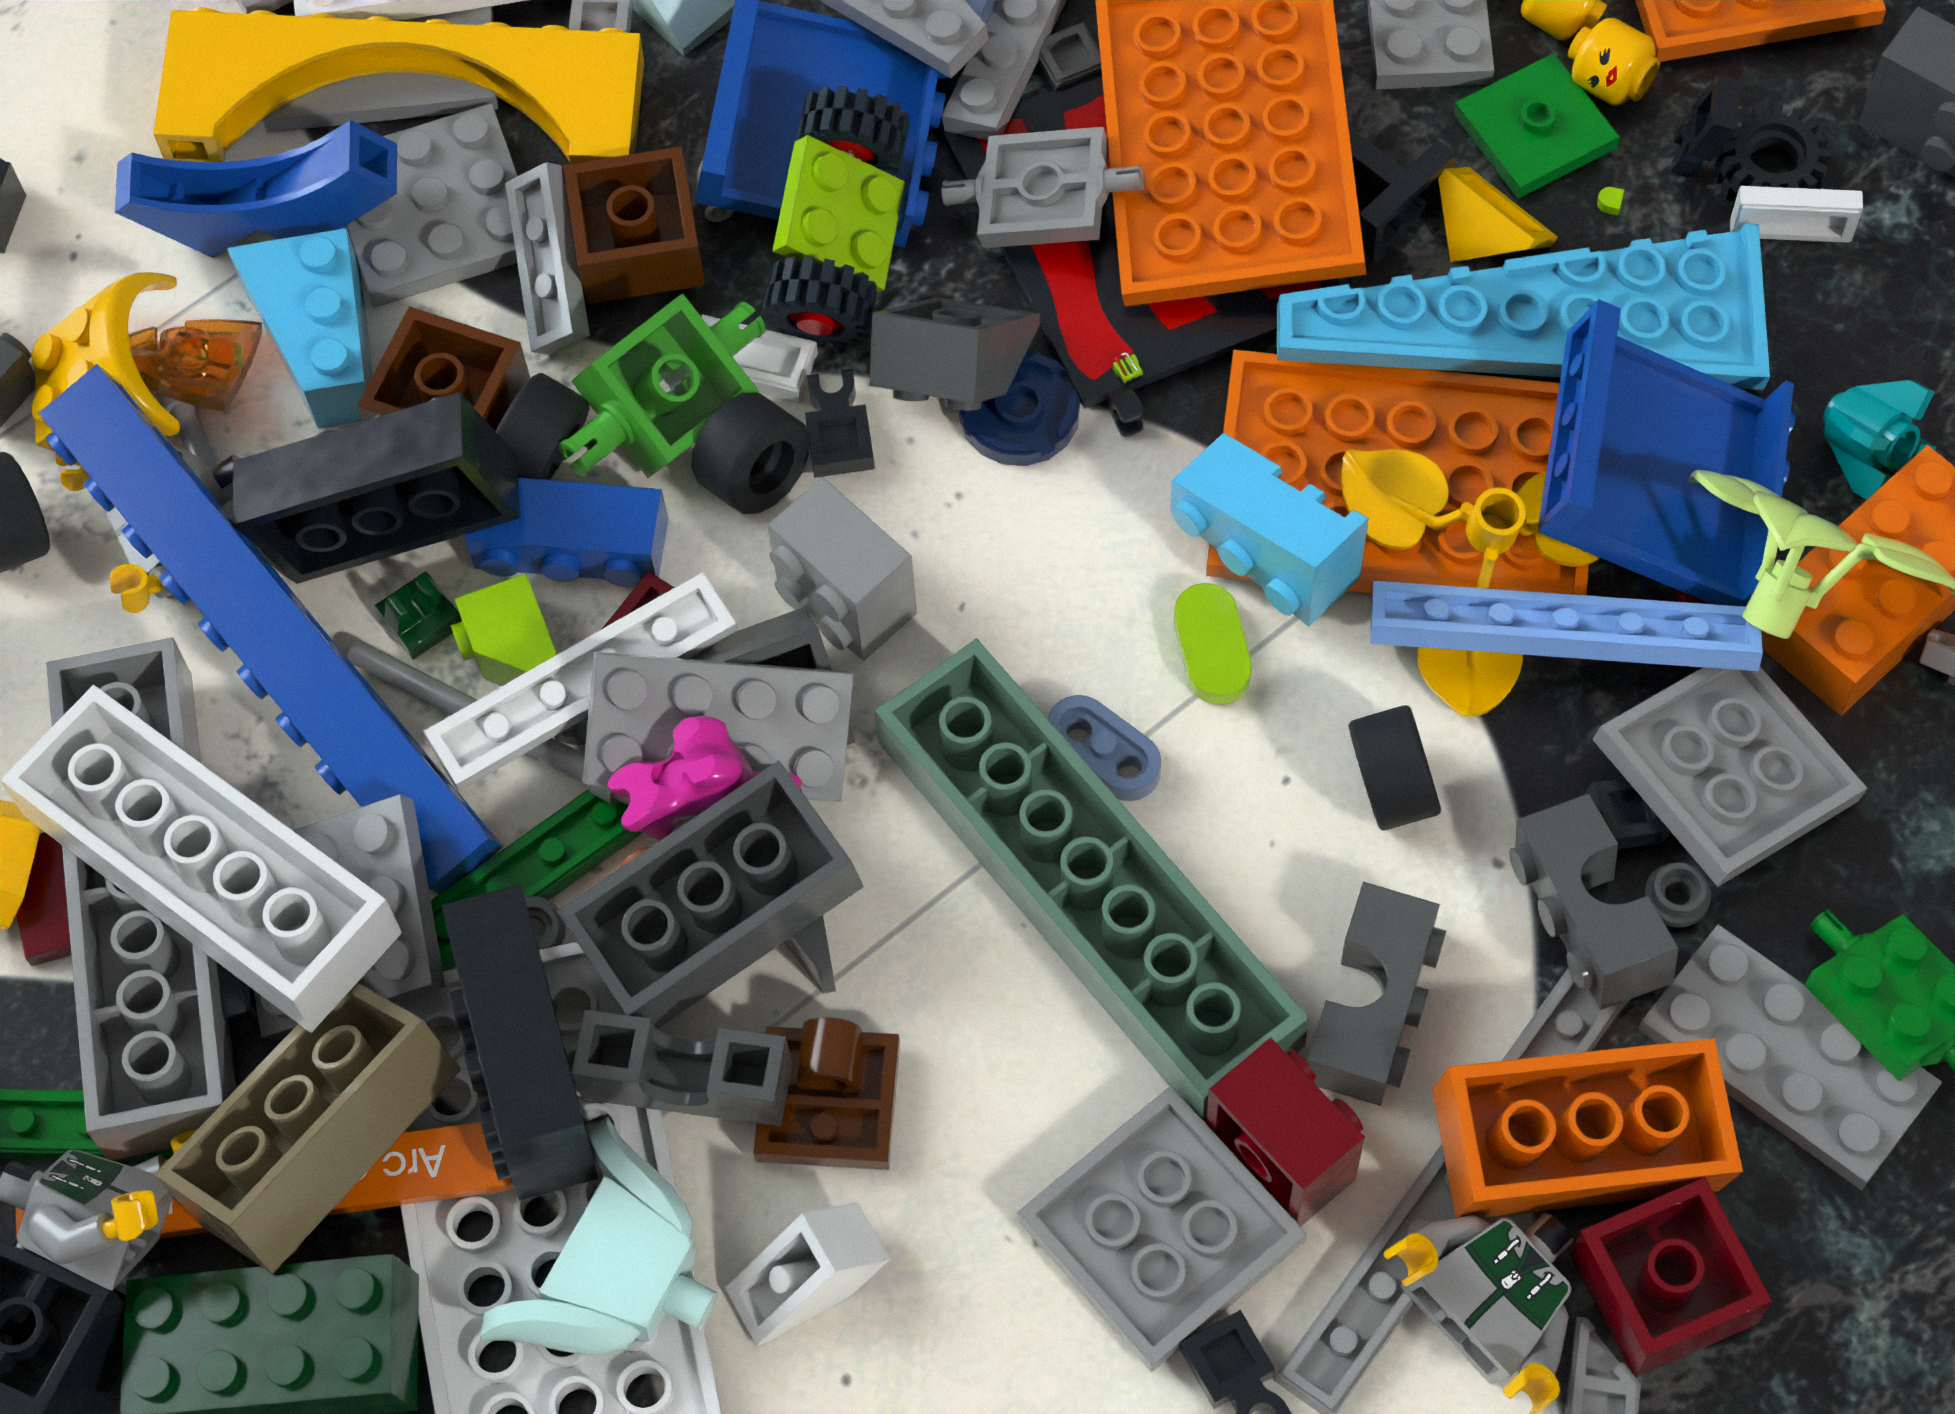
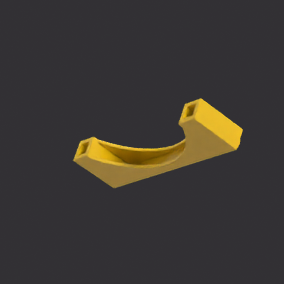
(238, 68)

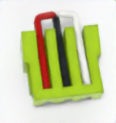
(1127, 368)

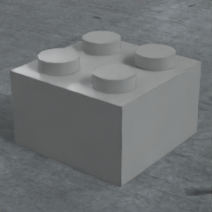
(842, 570)

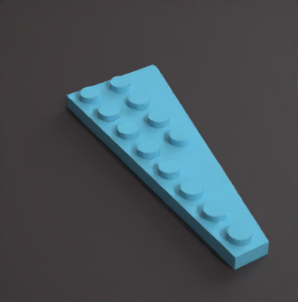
(1678, 298)

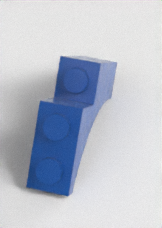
(279, 194)

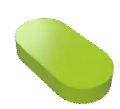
(1212, 643)

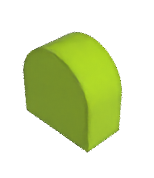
(1610, 200)

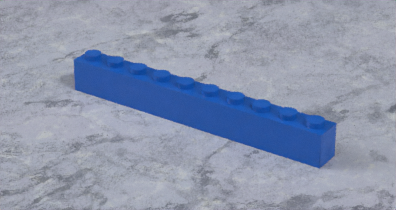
(260, 620)

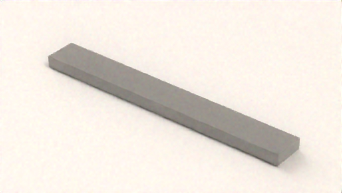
(1370, 1299)

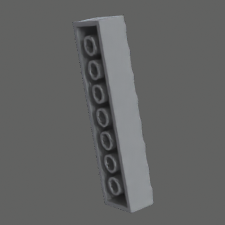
(144, 994)

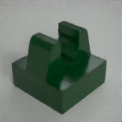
(418, 615)

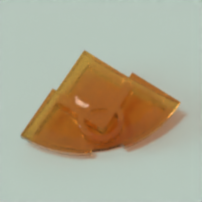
(197, 361)

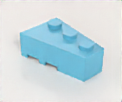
(314, 315)
(1269, 529)

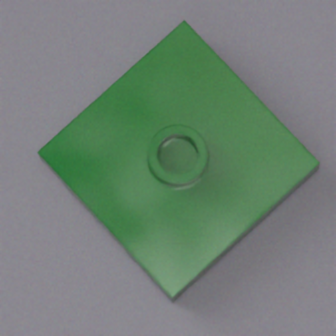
(1536, 125)

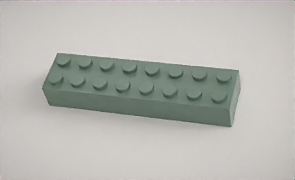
(1086, 874)

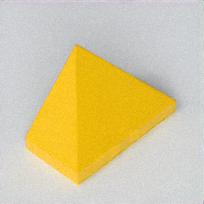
(1484, 220)

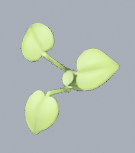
(1785, 588)

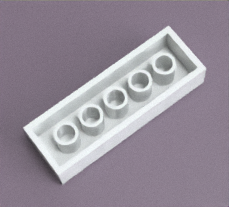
(203, 857)

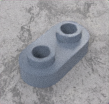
(1109, 746)

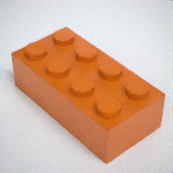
(1875, 610)
(1585, 1128)

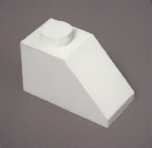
(807, 1270)

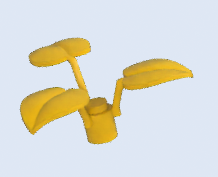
(1402, 496)

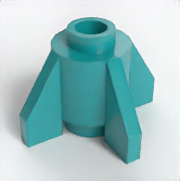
(1874, 430)

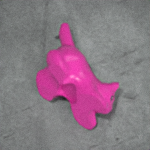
(696, 776)

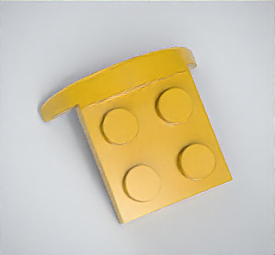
(97, 336)

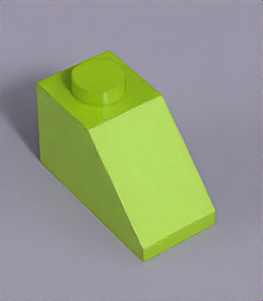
(503, 630)

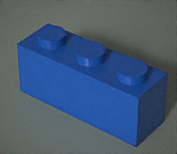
(577, 532)

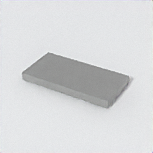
(387, 94)

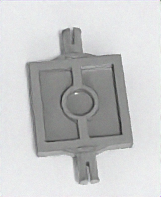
(1043, 187)

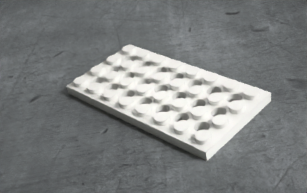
(517, 1251)

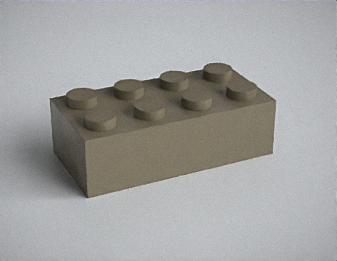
(308, 1125)

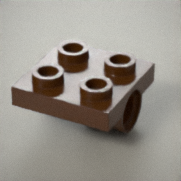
(836, 1098)

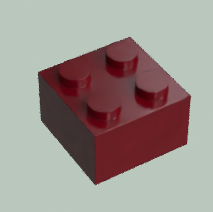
(1286, 1129)
(1670, 1277)

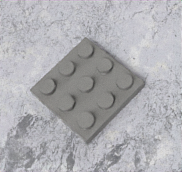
(447, 209)
(1729, 767)
(385, 852)
(1161, 1228)

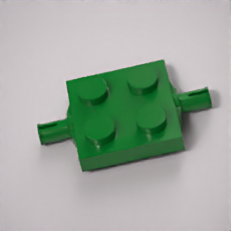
(1889, 992)

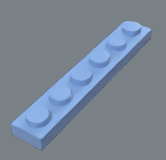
(1564, 626)

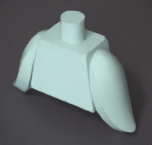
(617, 1268)

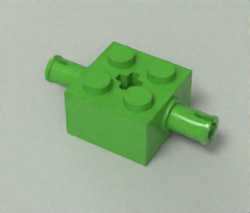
(635, 408)

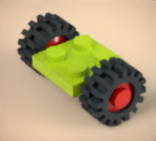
(837, 217)

